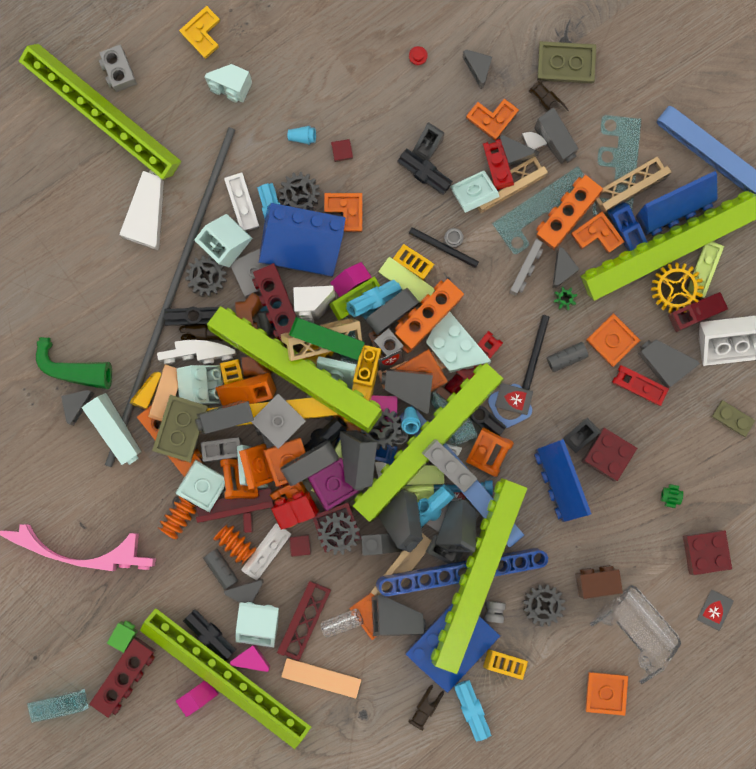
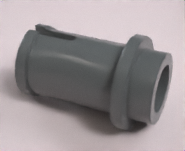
(264, 323)

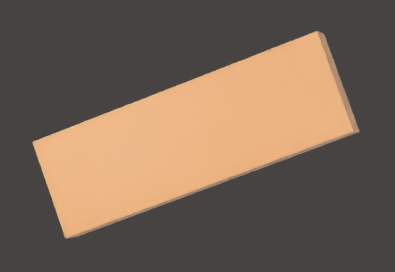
(167, 386)

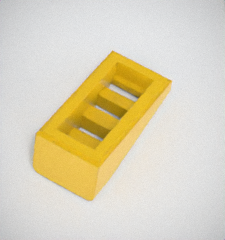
(429, 265)
(225, 374)
(145, 393)
(489, 660)

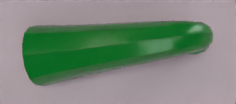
(88, 374)

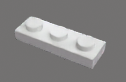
(241, 202)
(266, 552)

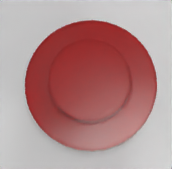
(418, 55)

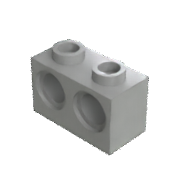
(121, 66)
(220, 449)

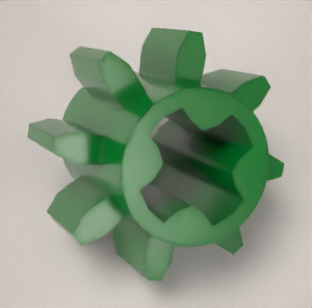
(562, 303)
(672, 496)

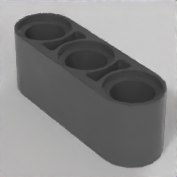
(392, 311)
(309, 463)

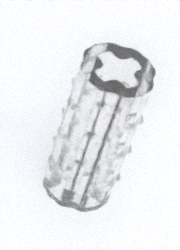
(341, 623)

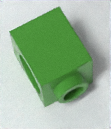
(122, 635)

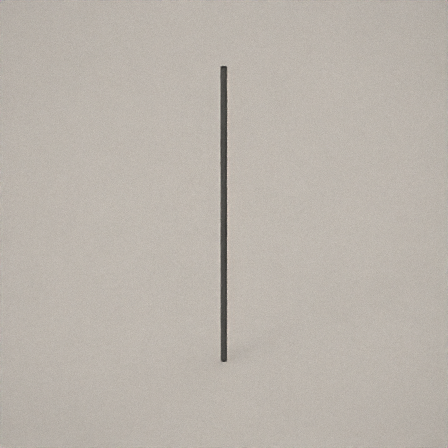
(176, 280)

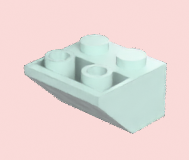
(230, 81)
(223, 240)
(199, 383)
(257, 624)

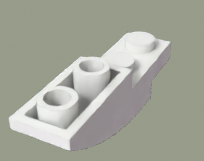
(205, 351)

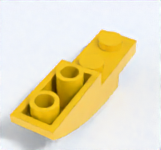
(366, 372)

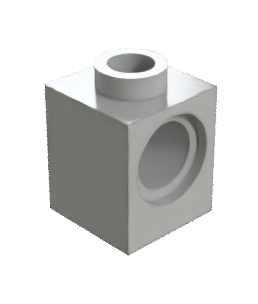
(388, 336)

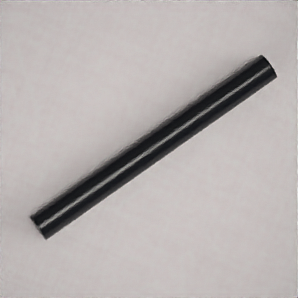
(443, 247)
(535, 352)

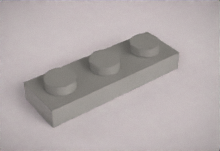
(527, 268)
(449, 465)

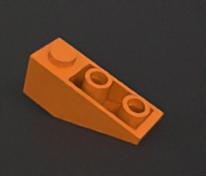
(251, 389)

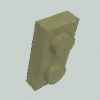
(733, 418)

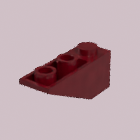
(697, 312)

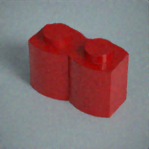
(294, 509)

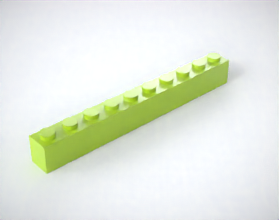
(100, 111)
(670, 246)
(299, 372)
(441, 428)
(478, 576)
(225, 678)

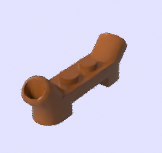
(248, 309)

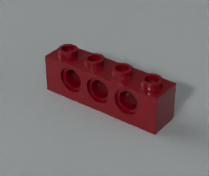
(263, 278)
(101, 700)

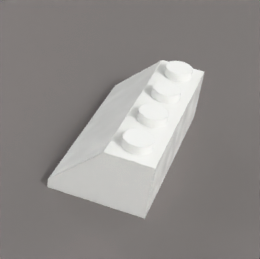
(312, 302)
(728, 340)

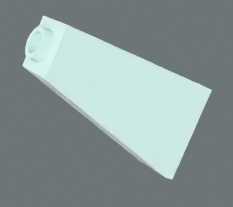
(112, 428)

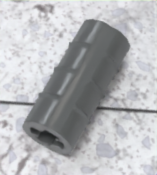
(567, 357)
(220, 569)

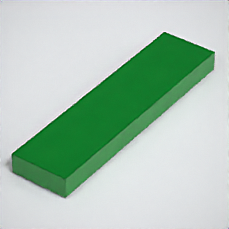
(326, 338)

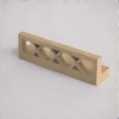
(518, 186)
(636, 189)
(342, 326)
(405, 562)

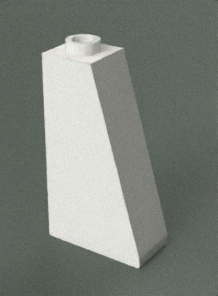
(144, 214)

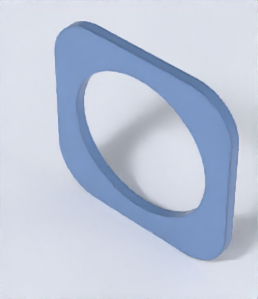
(492, 401)

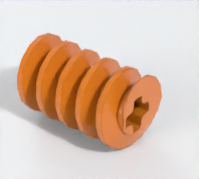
(177, 518)
(235, 544)

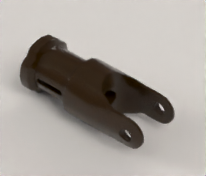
(545, 96)
(198, 332)
(425, 709)

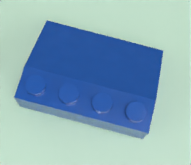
(678, 204)
(301, 239)
(562, 481)
(421, 650)

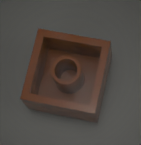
(598, 583)

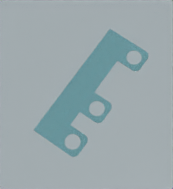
(625, 155)
(540, 203)

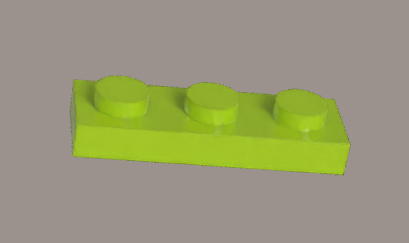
(340, 304)

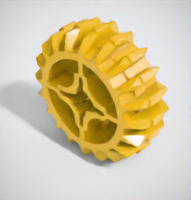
(687, 274)

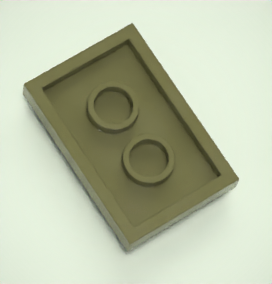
(566, 62)
(178, 429)

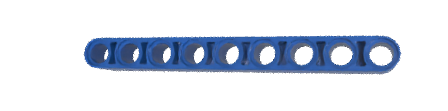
(453, 569)

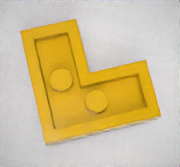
(197, 32)

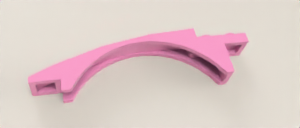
(123, 555)

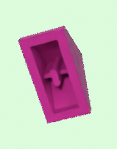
(350, 279)
(389, 402)
(251, 659)
(196, 698)

